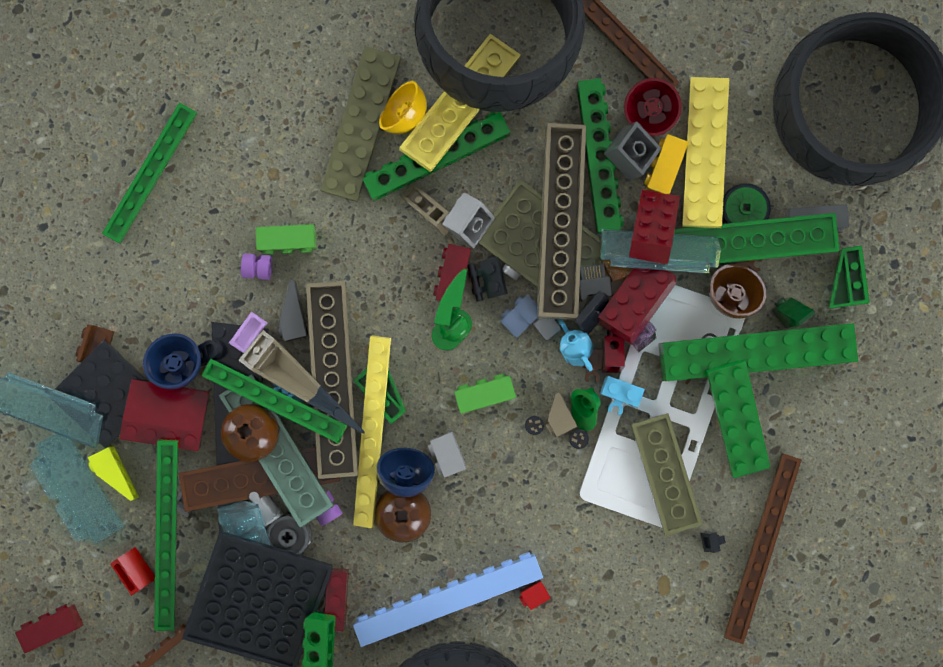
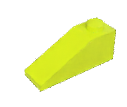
(111, 469)

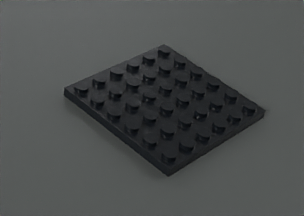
(256, 600)

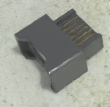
(594, 280)

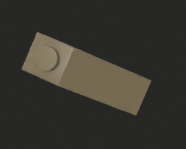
(426, 207)

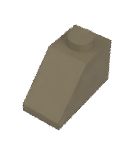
(559, 417)

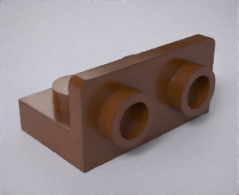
(92, 337)

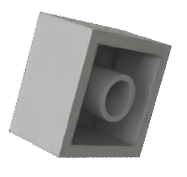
(468, 220)
(447, 454)

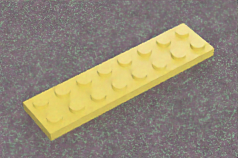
(449, 117)
(706, 152)

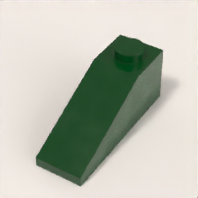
(792, 312)

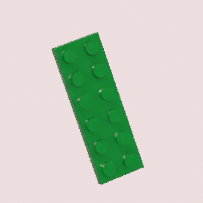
(738, 418)

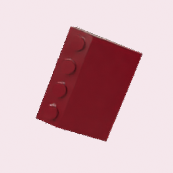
(164, 415)

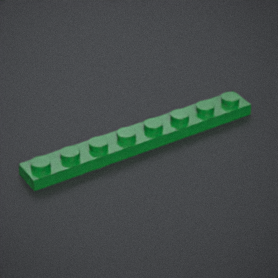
(149, 173)
(274, 401)

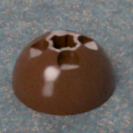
(737, 291)
(260, 434)
(416, 519)

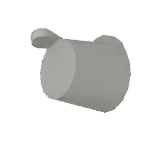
(268, 508)

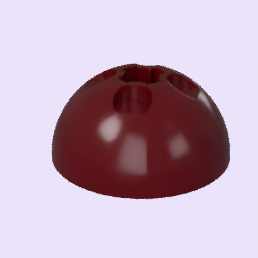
(639, 105)

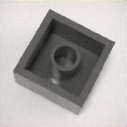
(632, 150)

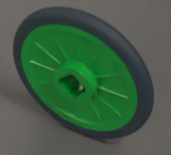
(749, 195)

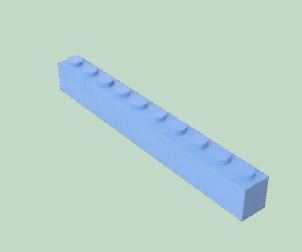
(447, 599)

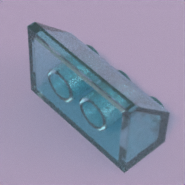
(243, 520)

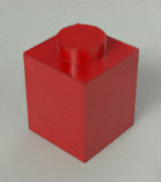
(534, 595)

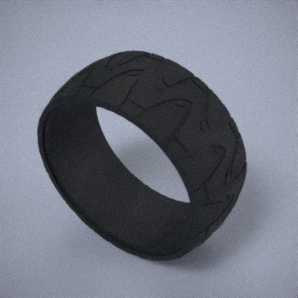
(911, 48)
(495, 92)

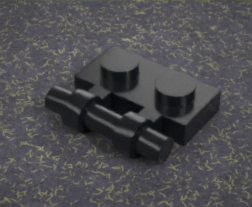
(492, 276)

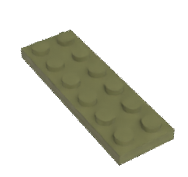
(666, 474)

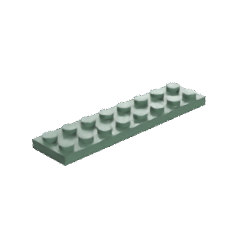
(288, 470)

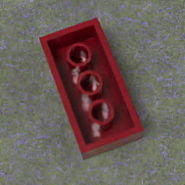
(654, 227)
(636, 302)

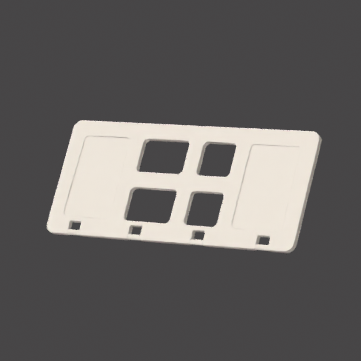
(616, 469)

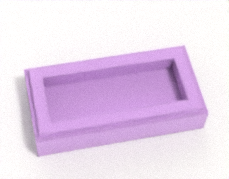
(248, 332)

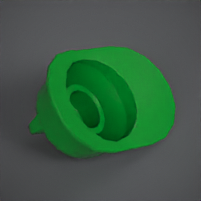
(450, 337)
(584, 408)

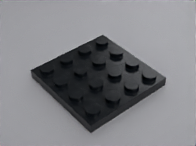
(105, 382)

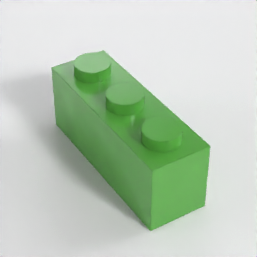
(286, 239)
(484, 393)

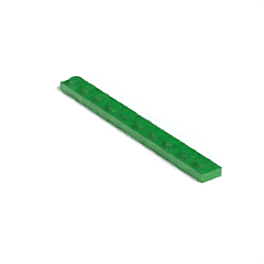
(166, 535)

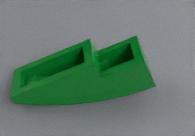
(451, 299)

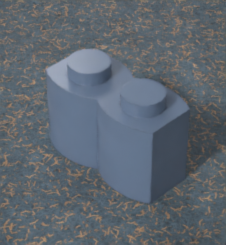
(521, 316)

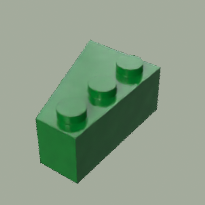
(849, 279)
(393, 404)

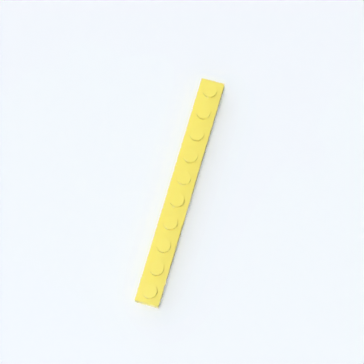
(373, 427)

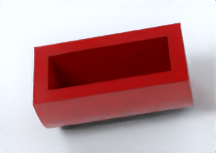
(133, 571)

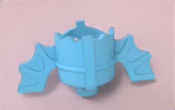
(576, 347)

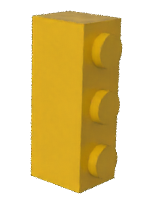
(666, 164)

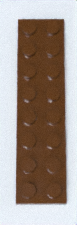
(233, 482)

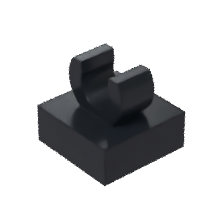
(712, 541)

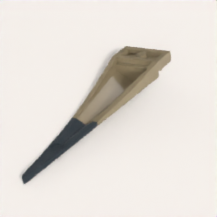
(277, 365)

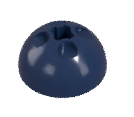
(163, 360)
(405, 471)

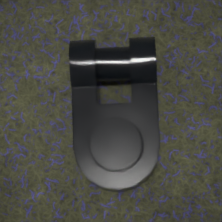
(210, 350)

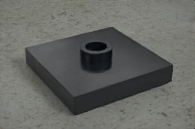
(589, 316)

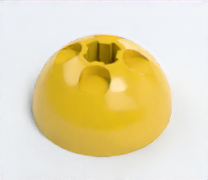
(404, 109)

